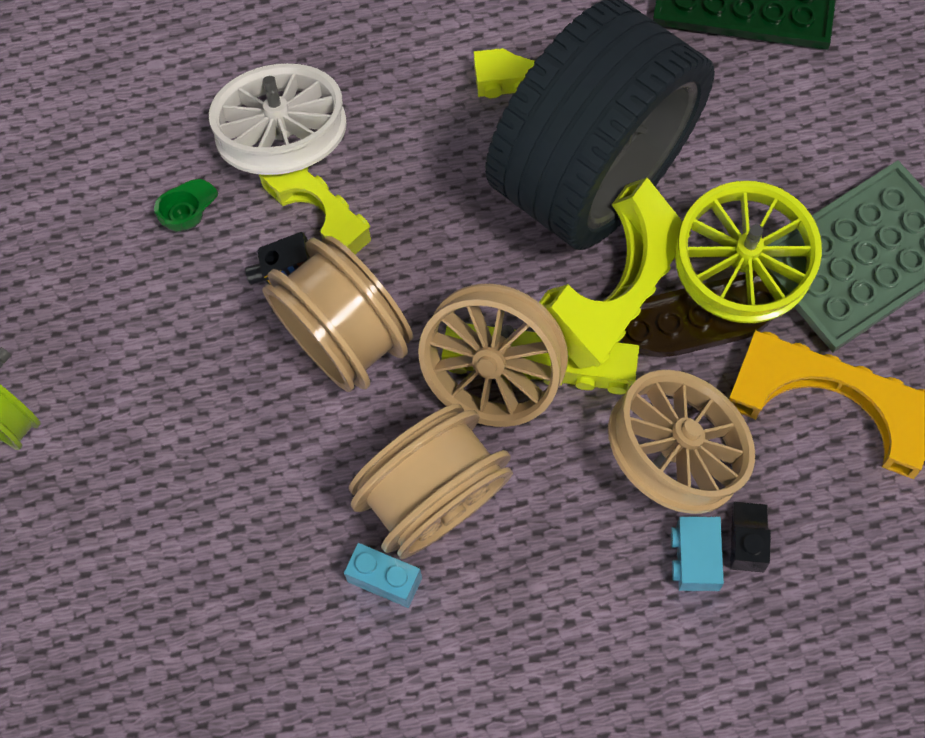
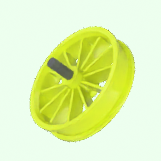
(748, 251)

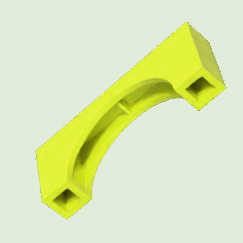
(651, 240)

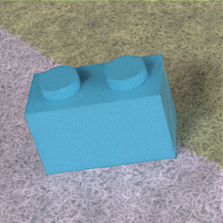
(698, 554)
(383, 575)

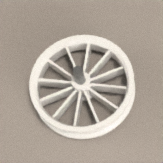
(277, 118)

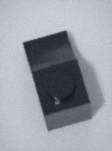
(750, 537)

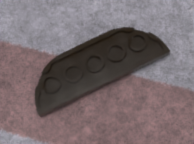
(677, 325)

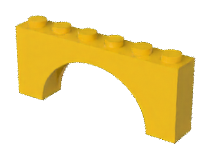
(780, 366)

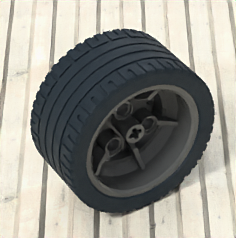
(595, 115)

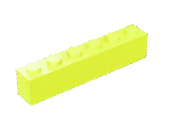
(615, 374)

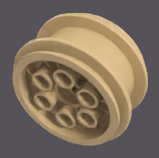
(338, 313)
(429, 480)

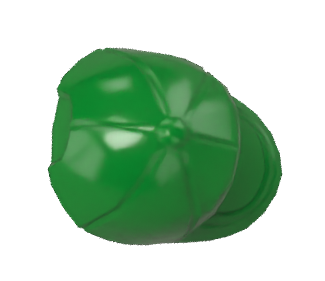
(184, 205)

